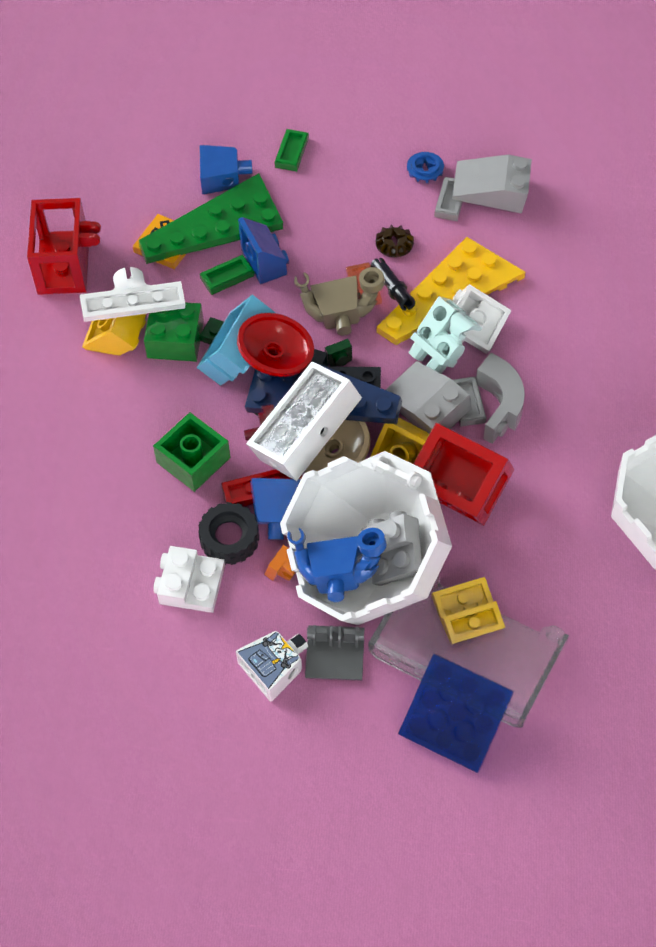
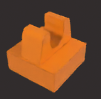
(280, 566)

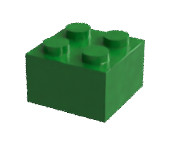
(174, 333)
(192, 451)

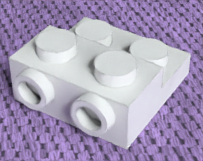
(486, 312)
(189, 579)

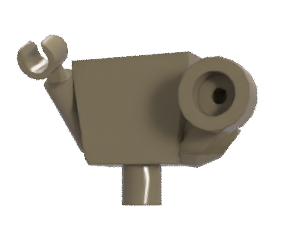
(338, 301)

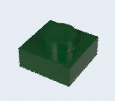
(210, 330)
(339, 353)

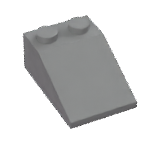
(493, 182)
(430, 398)

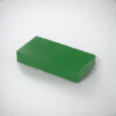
(291, 150)
(227, 274)

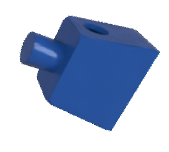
(221, 168)
(271, 501)

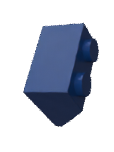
(262, 250)

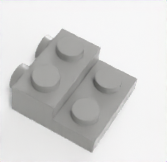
(403, 548)

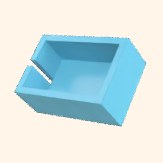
(223, 358)

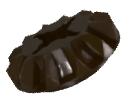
(387, 246)

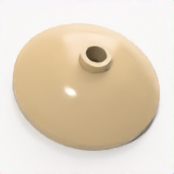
(352, 441)

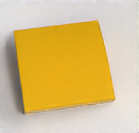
(467, 610)

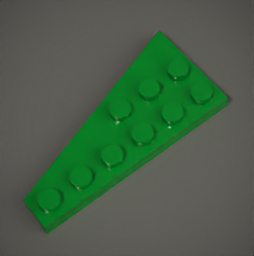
(213, 222)

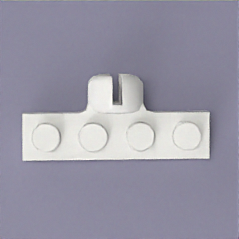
(131, 298)

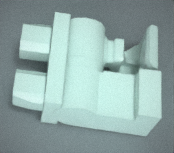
(433, 335)

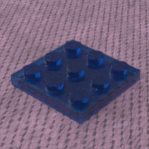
(456, 712)

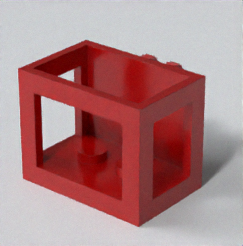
(62, 255)
(464, 473)

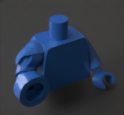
(341, 562)

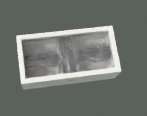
(304, 420)

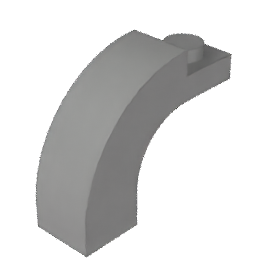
(506, 385)

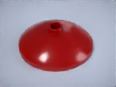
(275, 344)

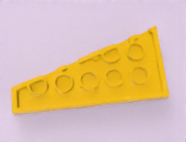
(465, 265)

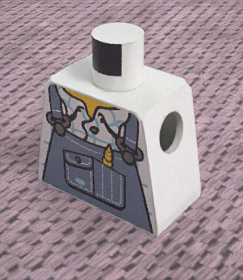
(272, 662)

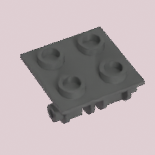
(335, 652)

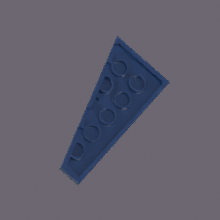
(375, 405)

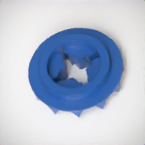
(433, 162)

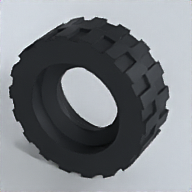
(223, 514)

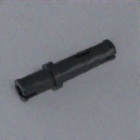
(396, 289)

